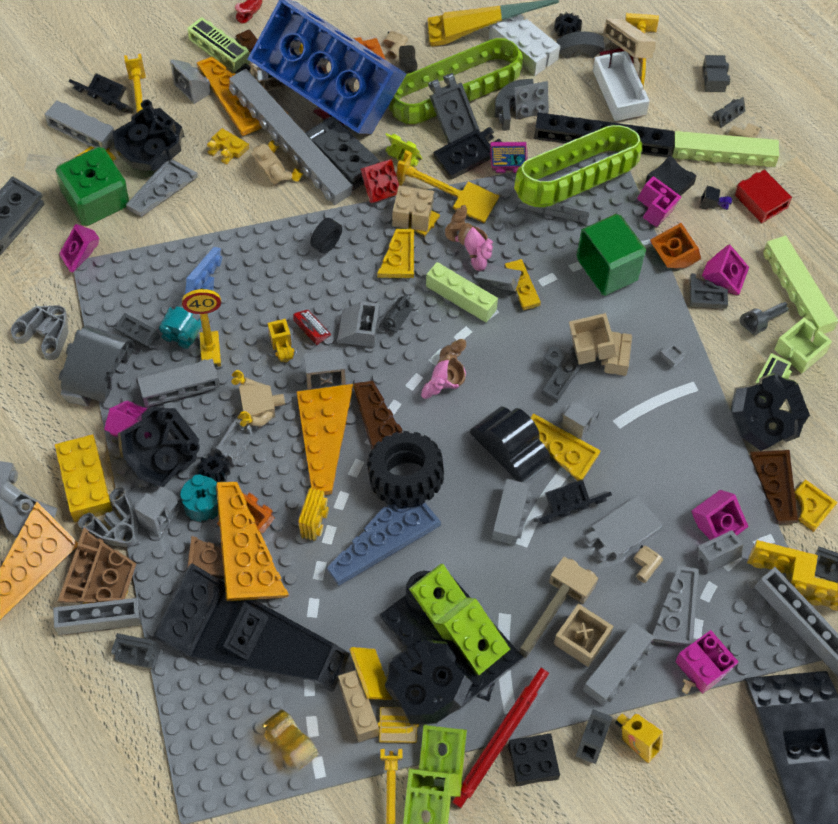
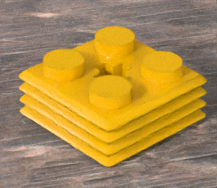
(312, 514)

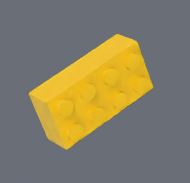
(83, 477)

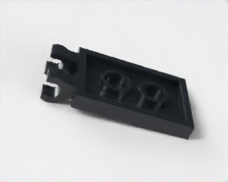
(465, 152)

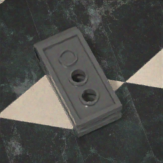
(342, 150)
(17, 208)

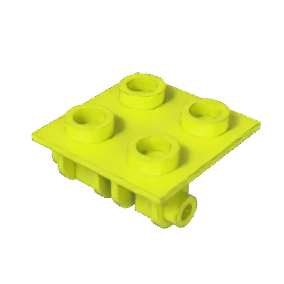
(398, 148)

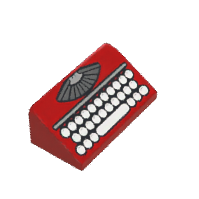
(311, 326)

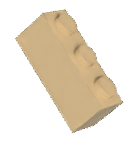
(358, 706)

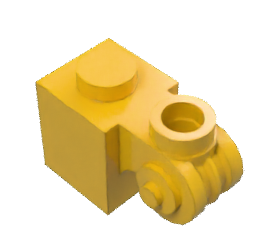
(281, 340)

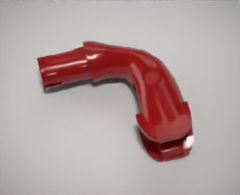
(247, 9)

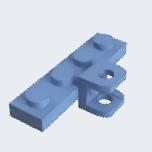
(200, 276)

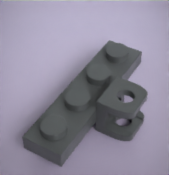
(564, 370)

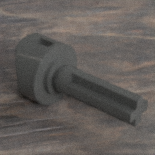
(757, 321)

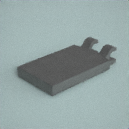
(452, 108)

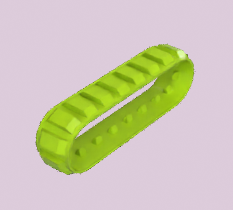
(419, 79)
(548, 193)

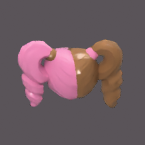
(471, 237)
(448, 371)

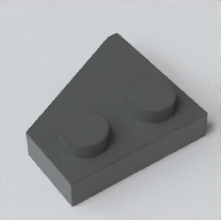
(707, 294)

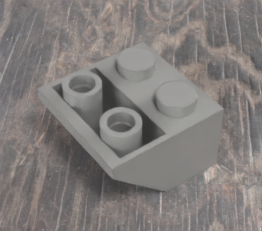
(359, 324)

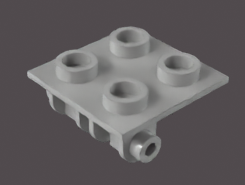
(531, 100)

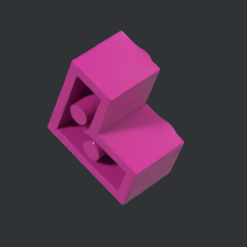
(659, 199)

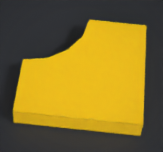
(814, 505)

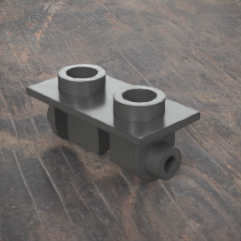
(730, 111)
(398, 313)

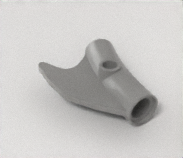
(11, 507)

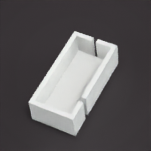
(536, 47)
(621, 86)

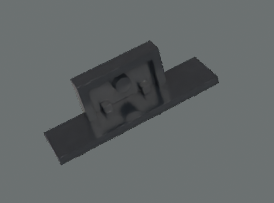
(106, 89)
(568, 498)

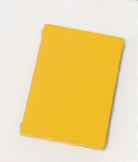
(370, 673)

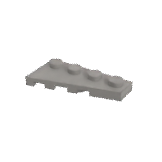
(162, 185)
(678, 613)

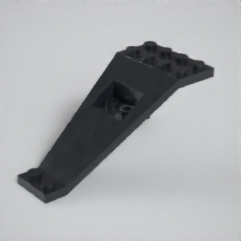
(208, 629)
(802, 737)

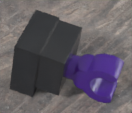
(711, 198)

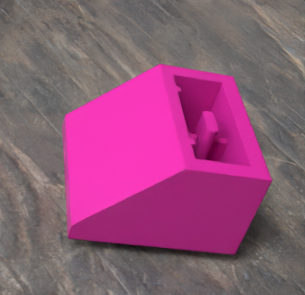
(706, 661)

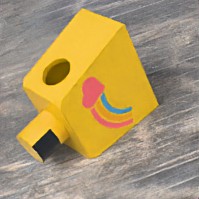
(641, 736)

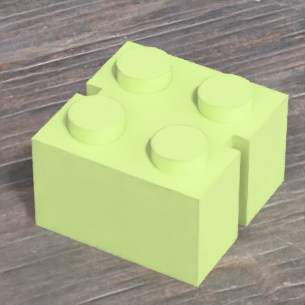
(798, 347)

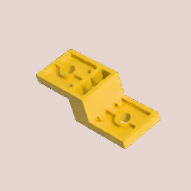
(799, 569)

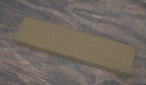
(544, 621)

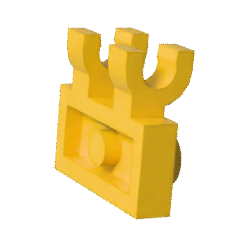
(230, 144)

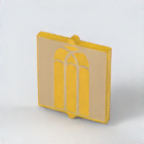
(396, 727)

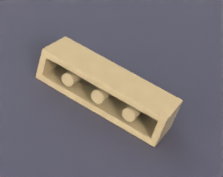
(629, 38)

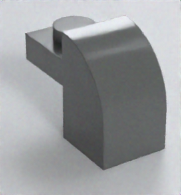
(594, 736)

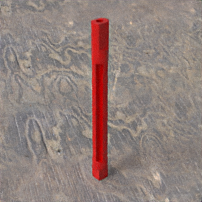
(500, 738)

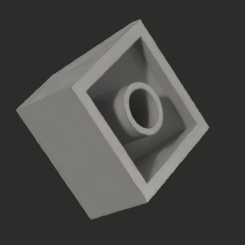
(189, 80)

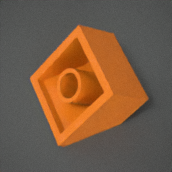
(676, 247)

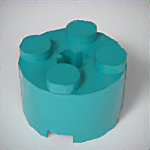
(179, 327)
(200, 498)

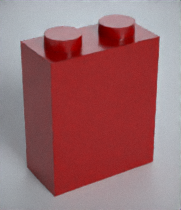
(763, 196)

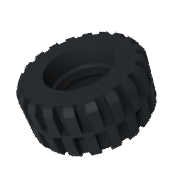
(408, 489)

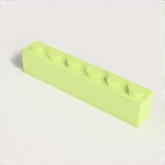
(725, 149)
(799, 284)

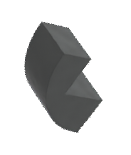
(587, 42)

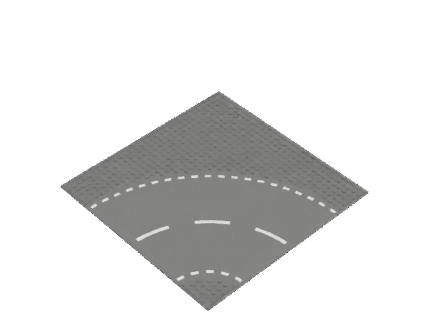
(658, 435)

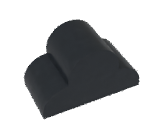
(513, 442)

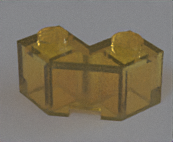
(288, 738)

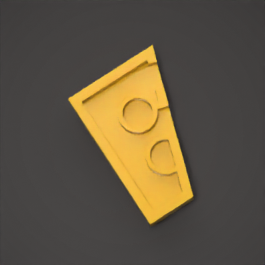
(399, 257)

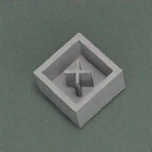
(324, 369)

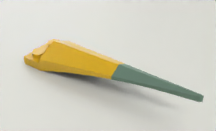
(459, 23)

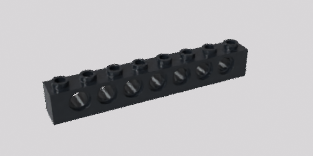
(566, 129)

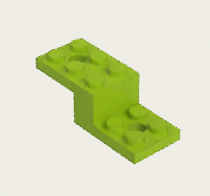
(459, 619)
(437, 776)

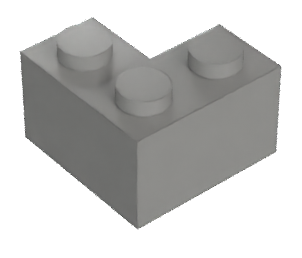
(580, 417)
(157, 510)

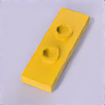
(525, 290)

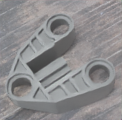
(42, 320)
(119, 527)

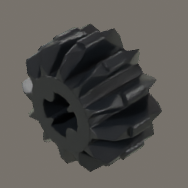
(567, 24)
(214, 467)

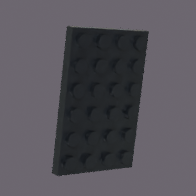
(413, 625)

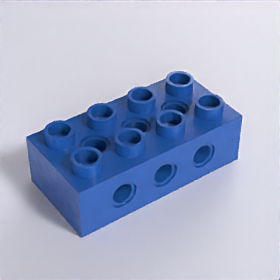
(307, 73)

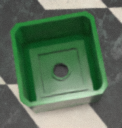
(95, 196)
(610, 254)

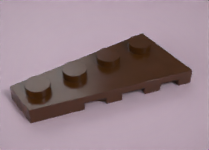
(375, 414)
(776, 478)

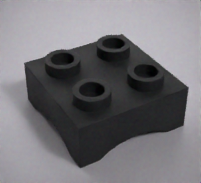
(673, 176)
(533, 759)

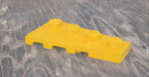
(566, 449)

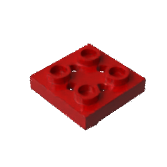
(377, 183)

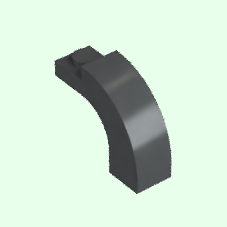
(505, 101)

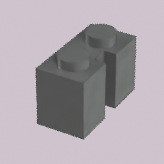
(715, 73)

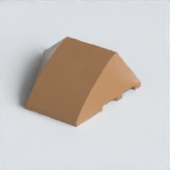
(96, 572)

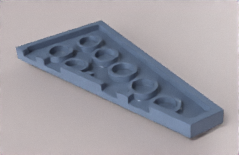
(383, 536)

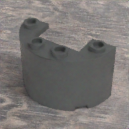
(93, 362)

